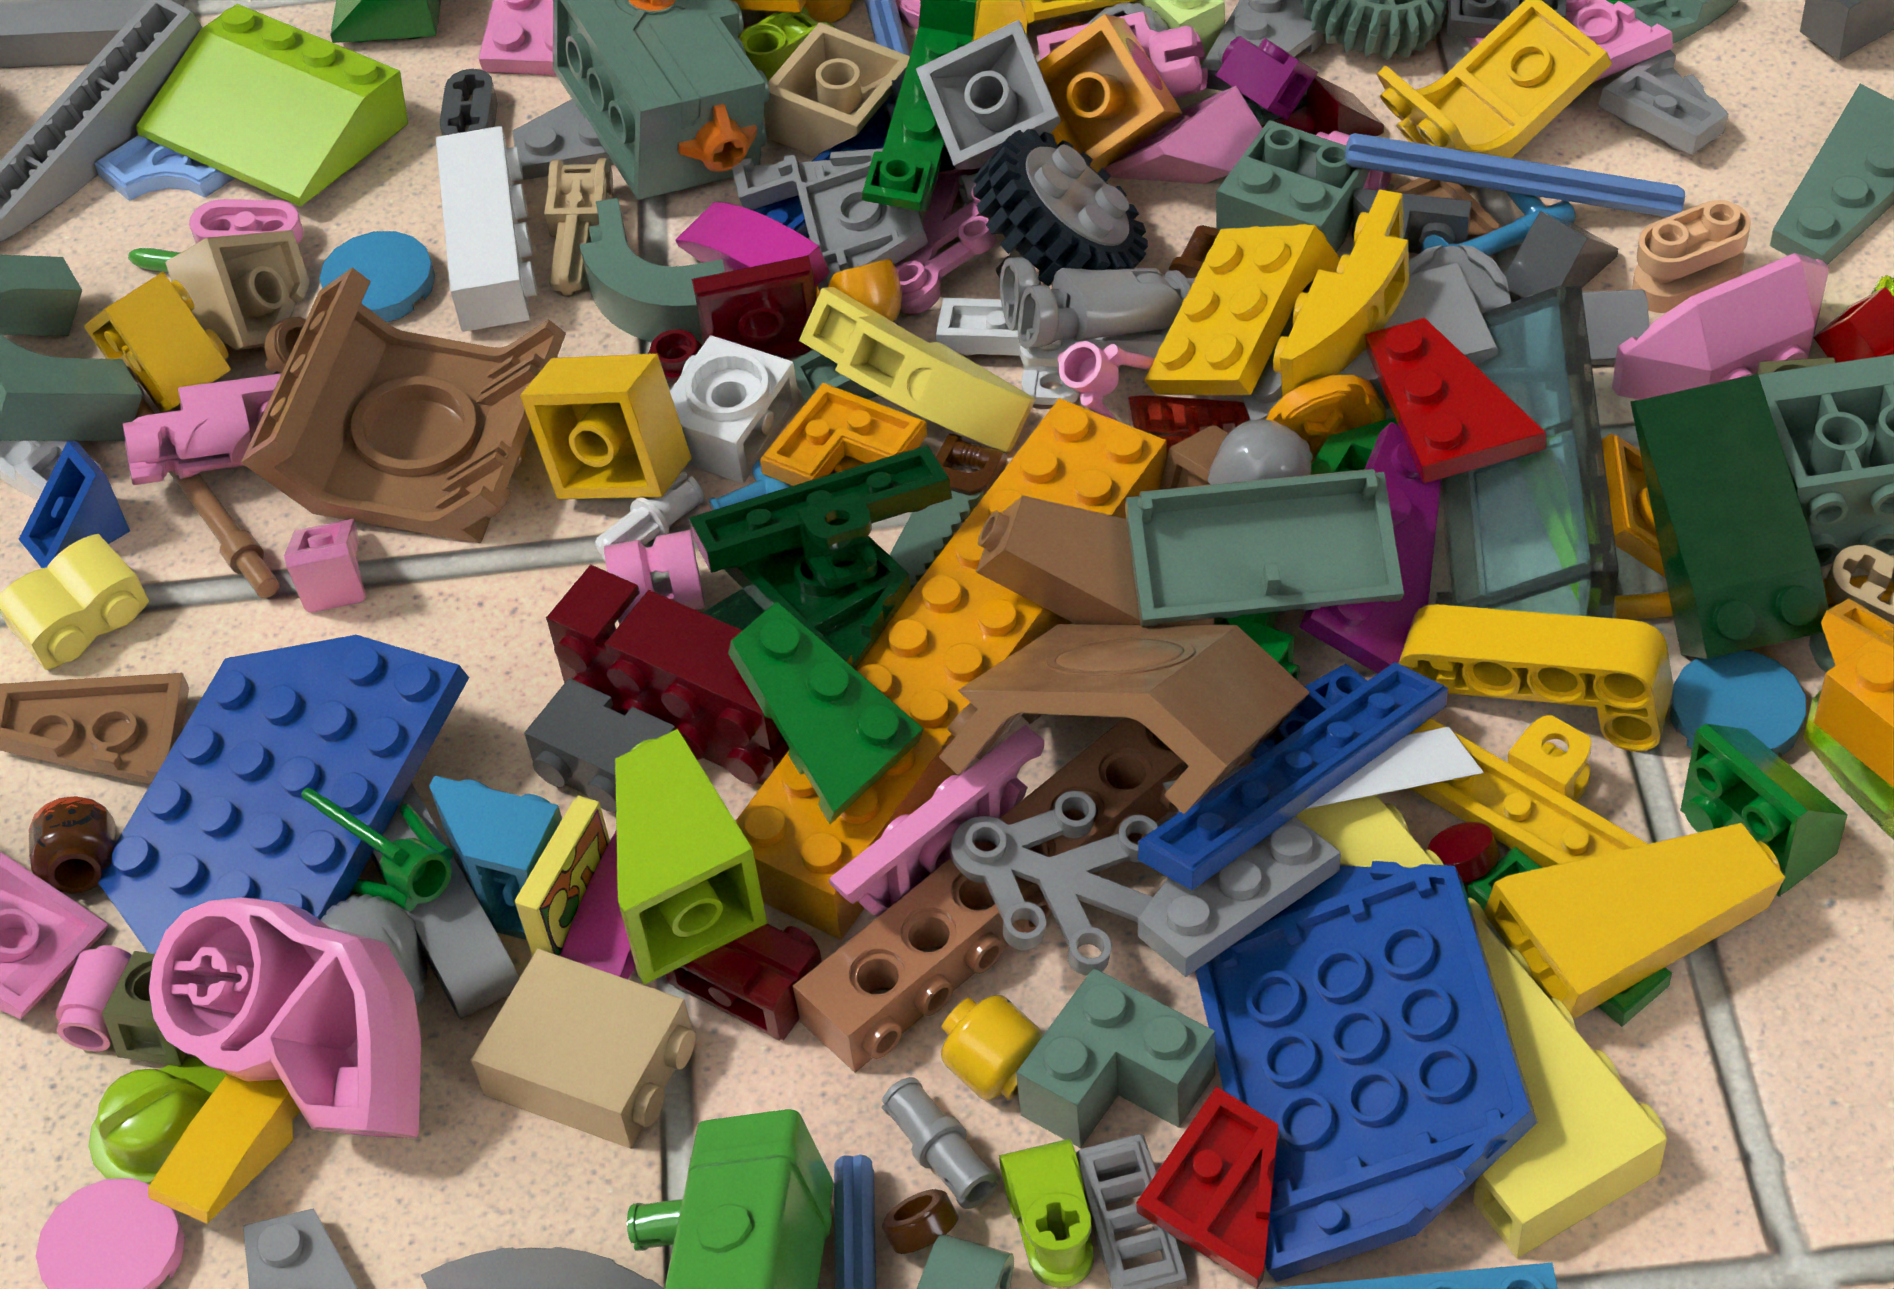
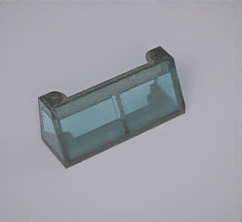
(1538, 524)

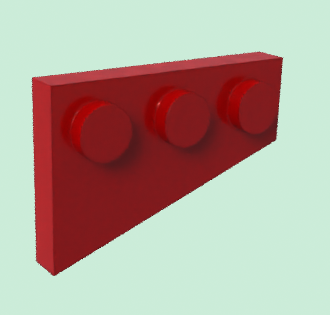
(1446, 404)

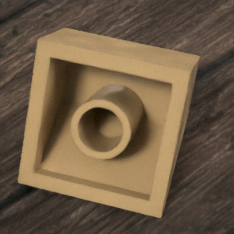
(829, 89)

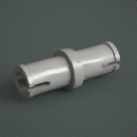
(939, 1143)

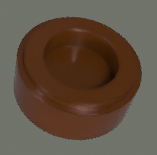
(919, 1221)

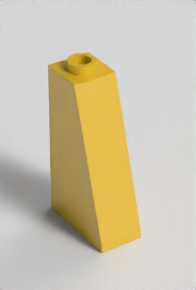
(1632, 911)

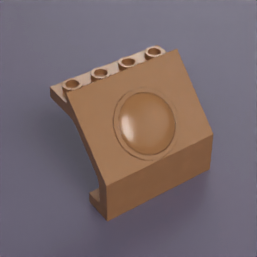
(431, 406)
(1193, 686)

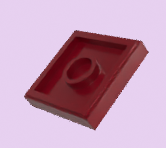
(759, 306)

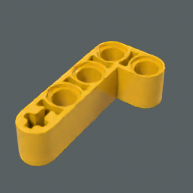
(1550, 659)

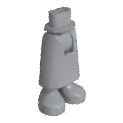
(1088, 302)

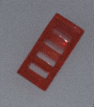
(1166, 415)

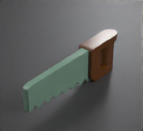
(933, 526)

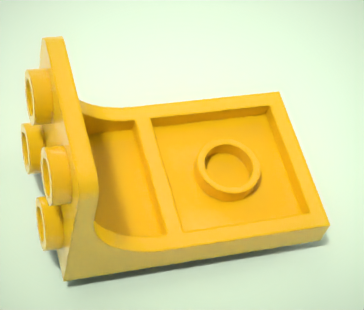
(1502, 87)
(1238, 309)

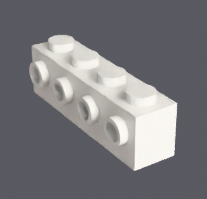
(483, 228)

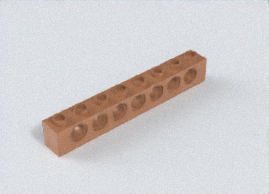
(938, 912)

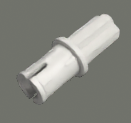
(653, 515)

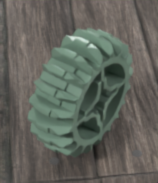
(1377, 25)

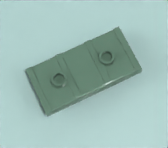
(1263, 546)

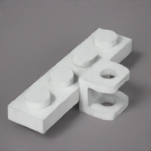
(981, 328)

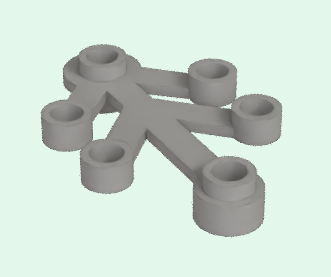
(1061, 878)

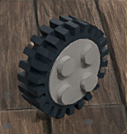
(1057, 208)

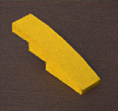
(225, 1146)

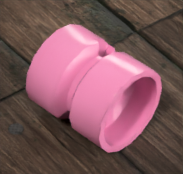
(669, 554)

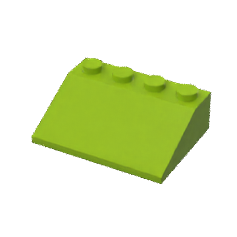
(275, 105)

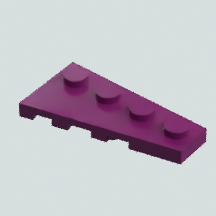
(1378, 630)

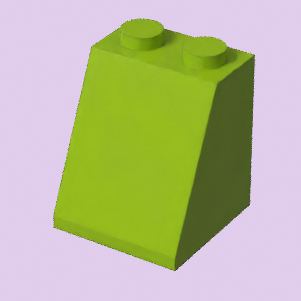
(680, 860)

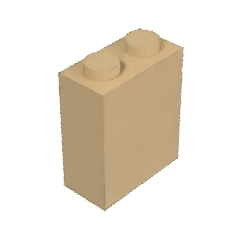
(585, 1048)

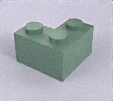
(1109, 1046)

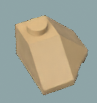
(242, 283)

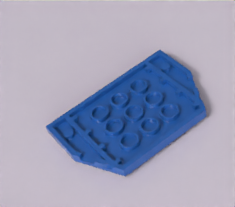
(229, 798)
(1374, 1050)

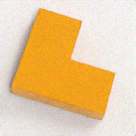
(835, 426)

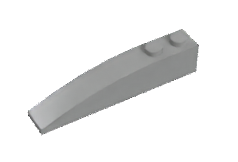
(93, 114)

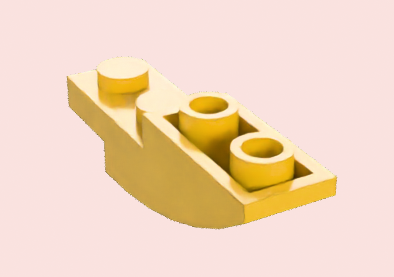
(1349, 303)

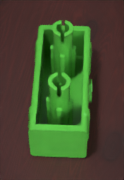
(748, 1208)

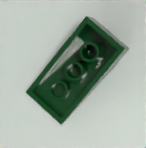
(1728, 520)

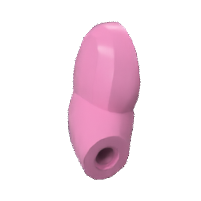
(293, 1000)

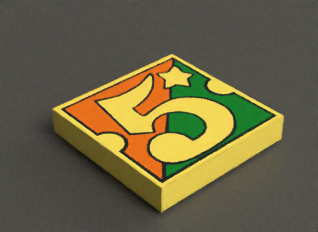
(562, 875)

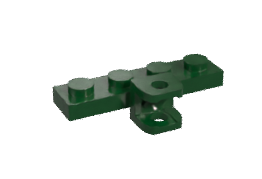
(824, 517)

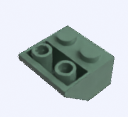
(1291, 181)

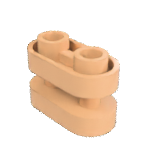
(1691, 253)

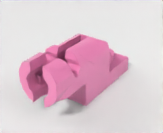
(203, 435)

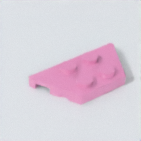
(922, 841)

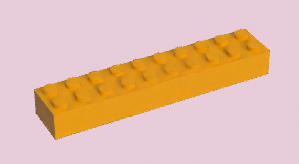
(933, 646)

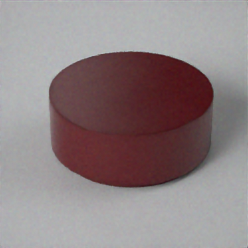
(1468, 848)

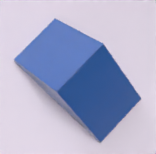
(72, 506)

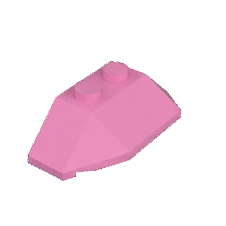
(1726, 330)

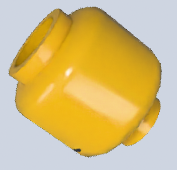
(988, 1045)

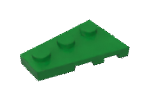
(827, 712)

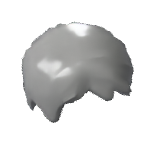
(1260, 452)

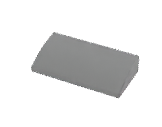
(60, 30)

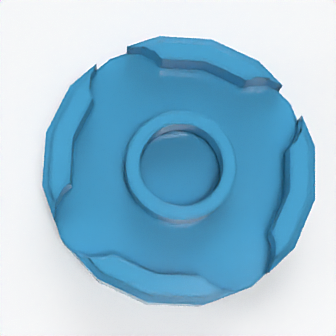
(394, 265)
(1740, 693)

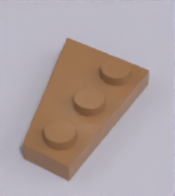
(96, 723)

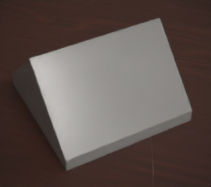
(987, 95)

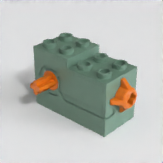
(663, 87)

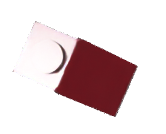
(1331, 110)

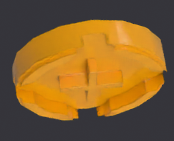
(1328, 408)

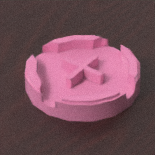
(110, 1239)

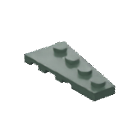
(1845, 184)

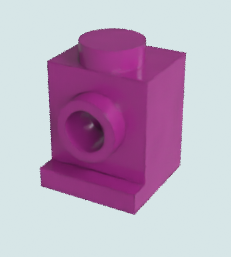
(1266, 74)

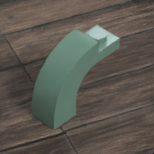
(634, 292)

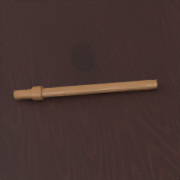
(237, 546)

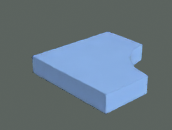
(148, 167)

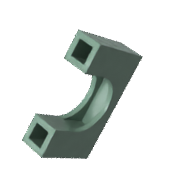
(47, 394)

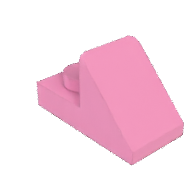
(326, 565)

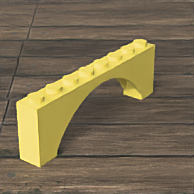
(1589, 1130)

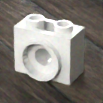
(733, 405)

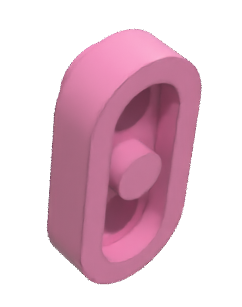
(244, 216)

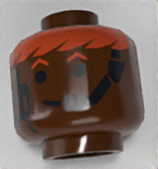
(71, 843)

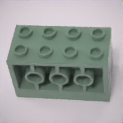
(1839, 449)

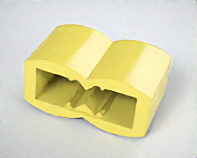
(72, 601)

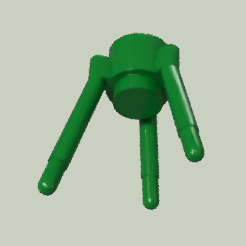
(411, 866)

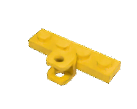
(1533, 795)

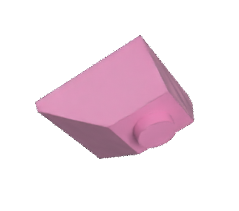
(1195, 145)

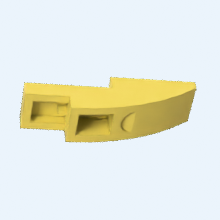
(916, 373)

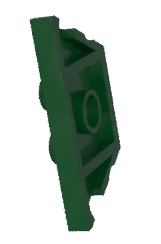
(843, 617)

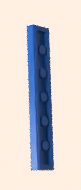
(1291, 776)

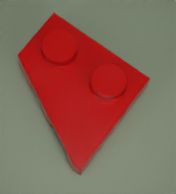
(1219, 1186)

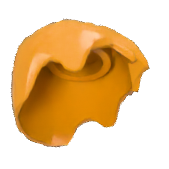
(873, 285)

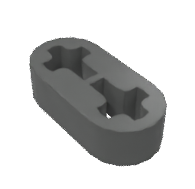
(456, 108)

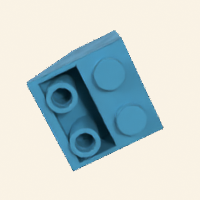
(495, 842)

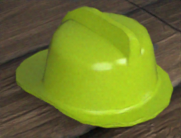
(146, 1116)

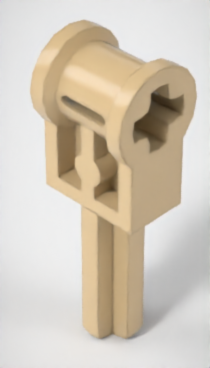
(569, 214)

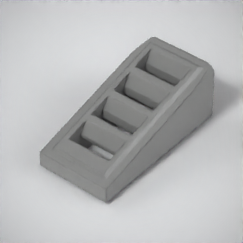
(1114, 1174)

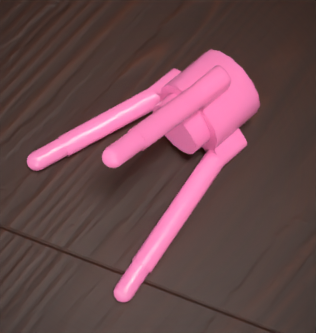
(1095, 371)

